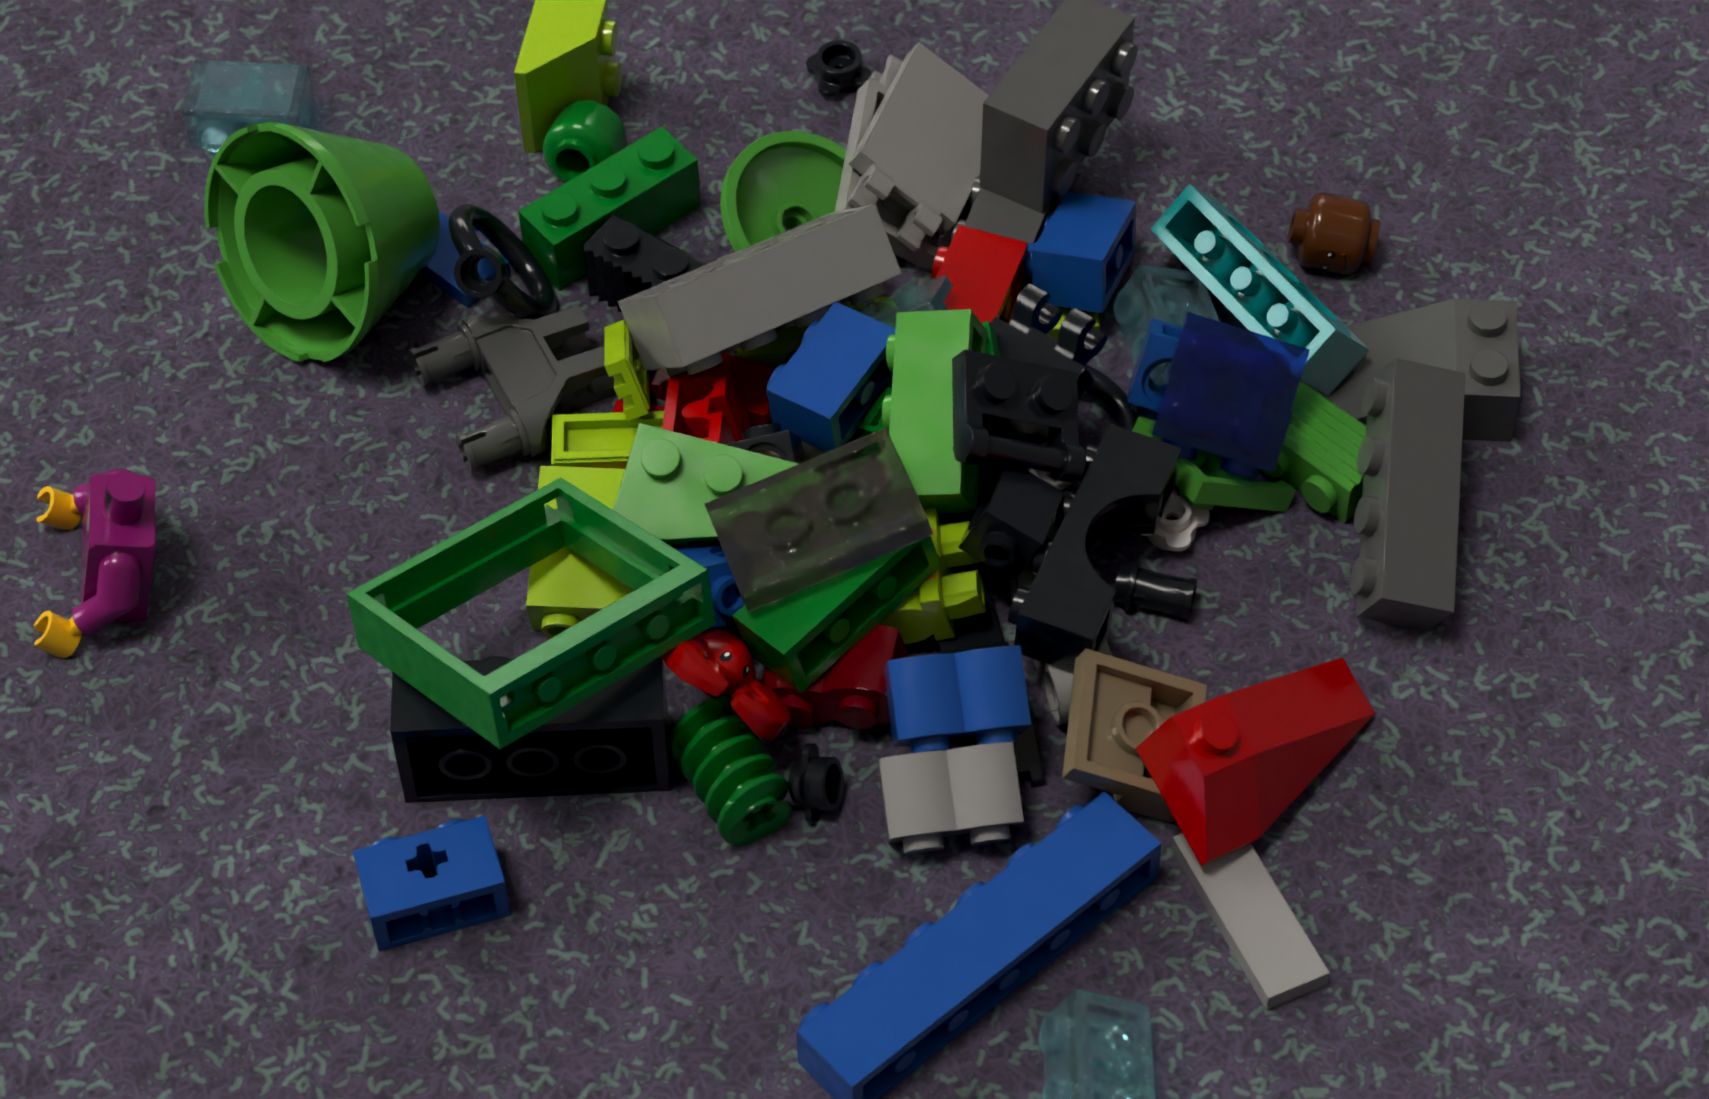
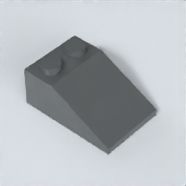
(1451, 335)

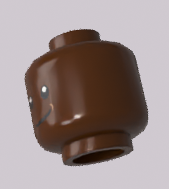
(1334, 234)

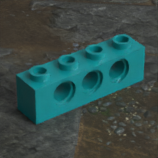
(1257, 286)

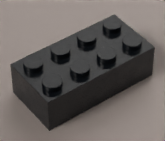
(596, 747)

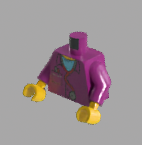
(115, 554)

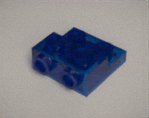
(1229, 395)

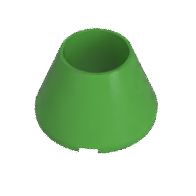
(316, 234)

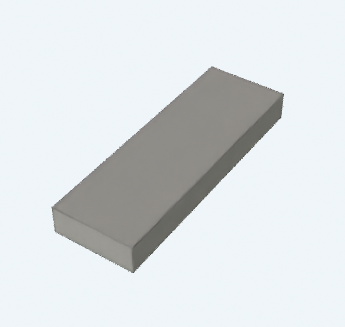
(1255, 923)

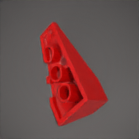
(1251, 753)

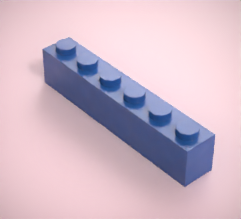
(977, 951)

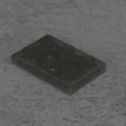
(818, 519)

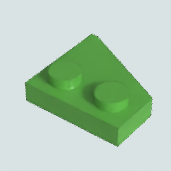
(1208, 486)

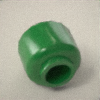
(582, 138)

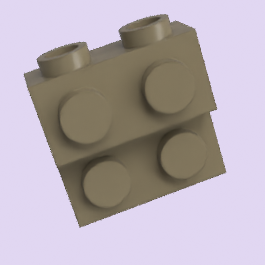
(1111, 714)

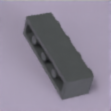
(1409, 495)

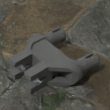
(531, 370)

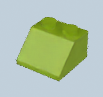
(564, 61)

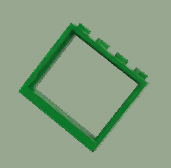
(664, 609)

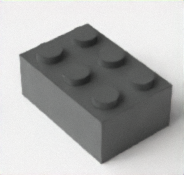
(1057, 103)

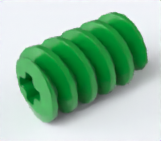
(730, 772)

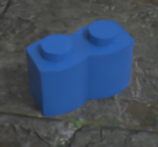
(957, 698)

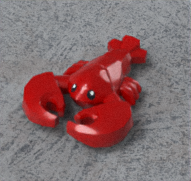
(724, 666)

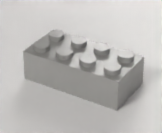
(761, 289)

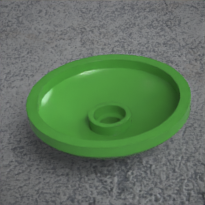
(778, 184)

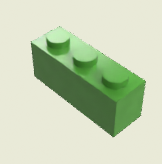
(922, 404)

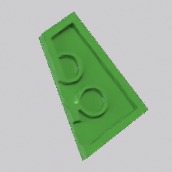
(674, 477)

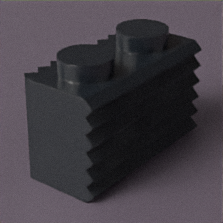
(629, 260)

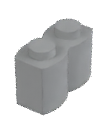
(951, 795)

